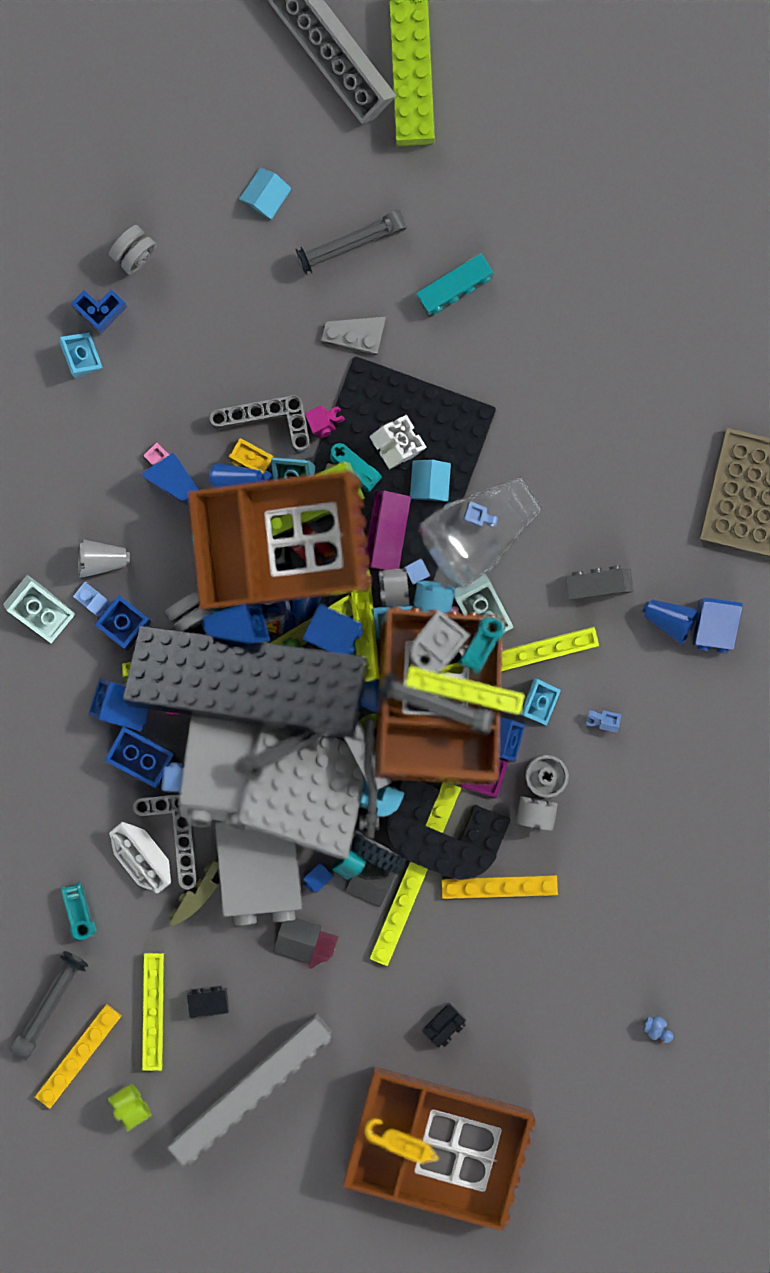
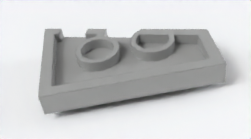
(355, 334)

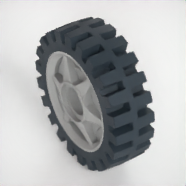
(377, 853)

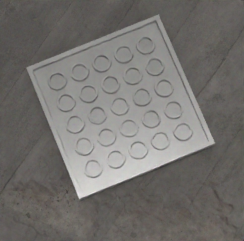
(307, 794)

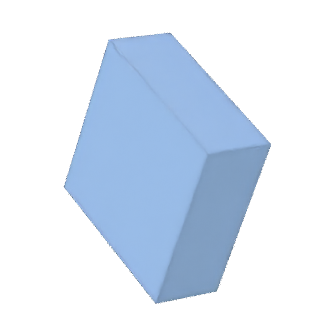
(417, 571)

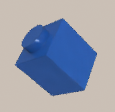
(317, 877)

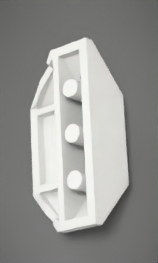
(140, 857)

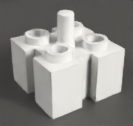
(397, 442)

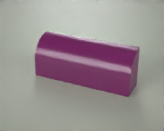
(387, 530)

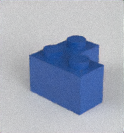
(99, 314)

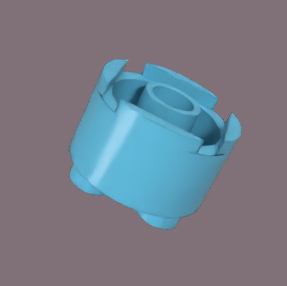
(433, 596)

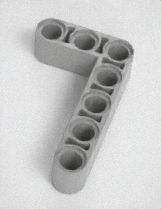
(266, 414)
(178, 833)

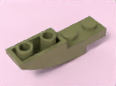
(192, 900)

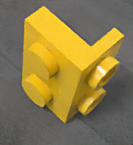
(250, 456)

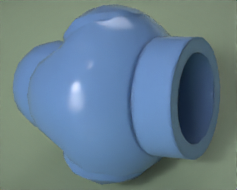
(654, 1028)

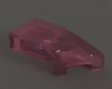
(324, 948)

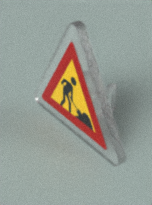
(275, 624)

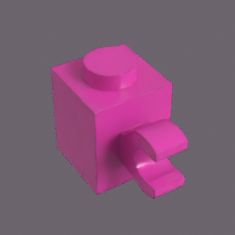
(322, 420)

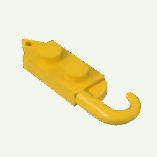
(401, 1144)

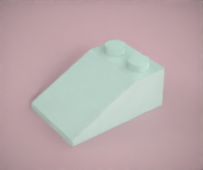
(481, 599)
(38, 609)

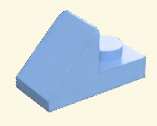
(92, 599)

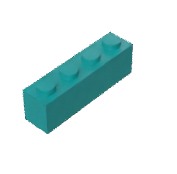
(454, 284)

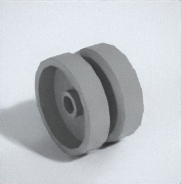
(132, 249)
(188, 612)
(557, 776)

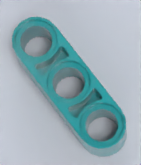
(350, 866)

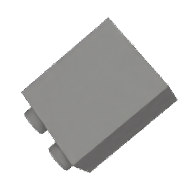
(210, 781)
(258, 875)

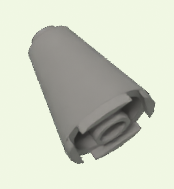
(100, 558)

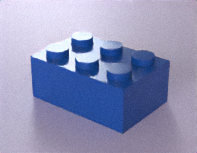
(140, 757)

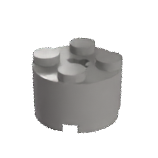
(394, 588)
(536, 813)

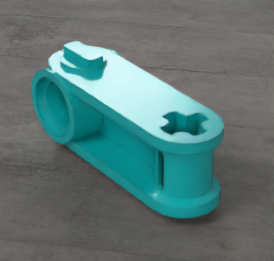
(368, 475)
(482, 644)
(78, 911)

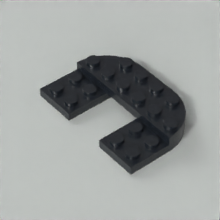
(437, 850)

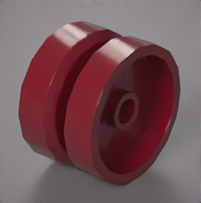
(319, 548)

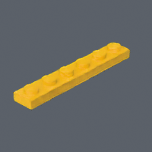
(500, 887)
(78, 1056)

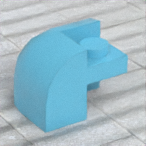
(388, 799)

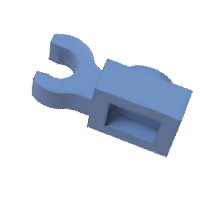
(476, 515)
(607, 720)

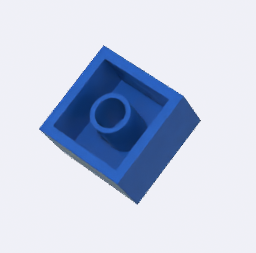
(122, 622)

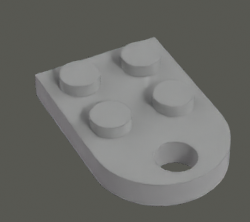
(438, 642)

